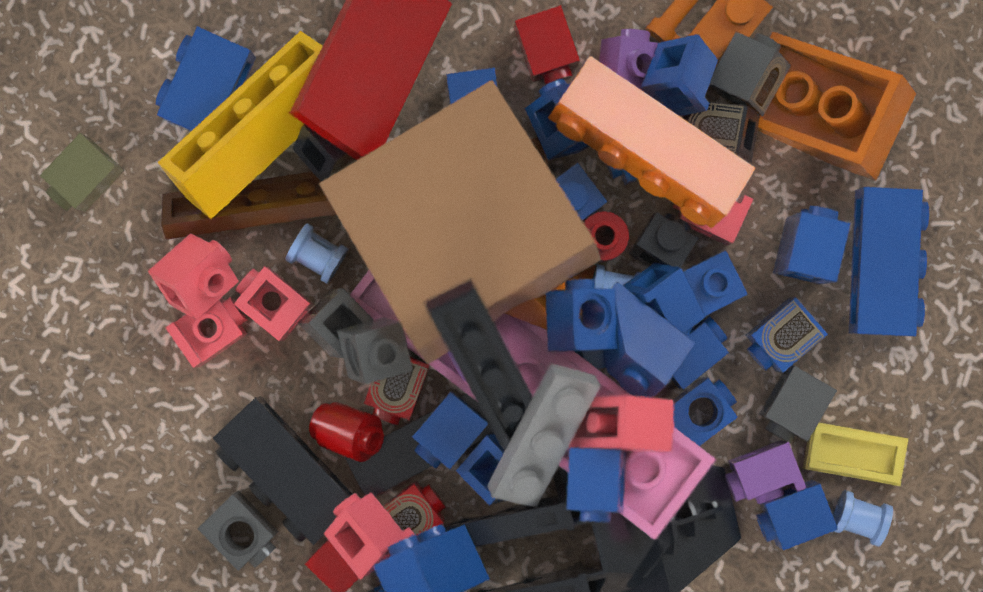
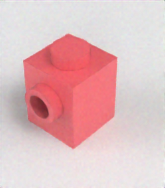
(194, 275)

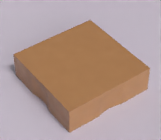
(460, 205)

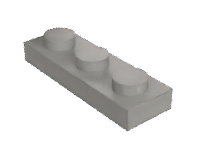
(543, 435)

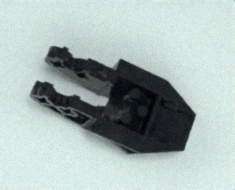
(628, 556)

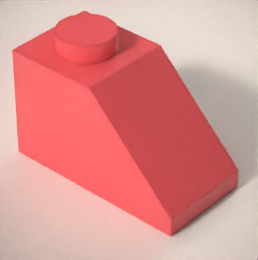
(627, 424)

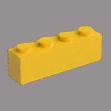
(243, 131)

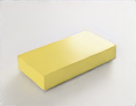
(856, 454)

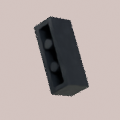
(282, 469)

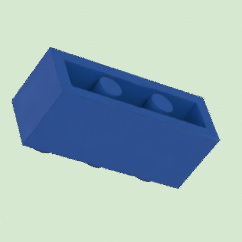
(887, 261)

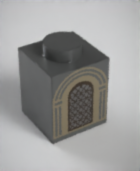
(750, 71)
(330, 314)

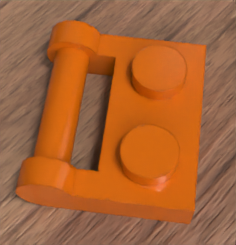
(716, 26)

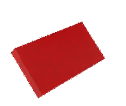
(368, 70)

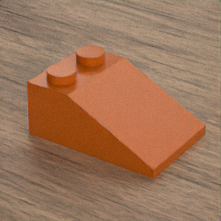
(837, 107)

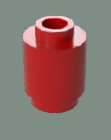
(619, 230)
(346, 431)

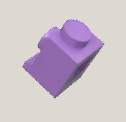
(628, 55)
(764, 473)

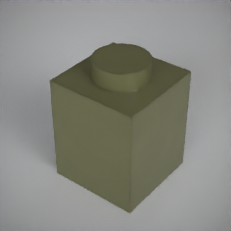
(80, 174)

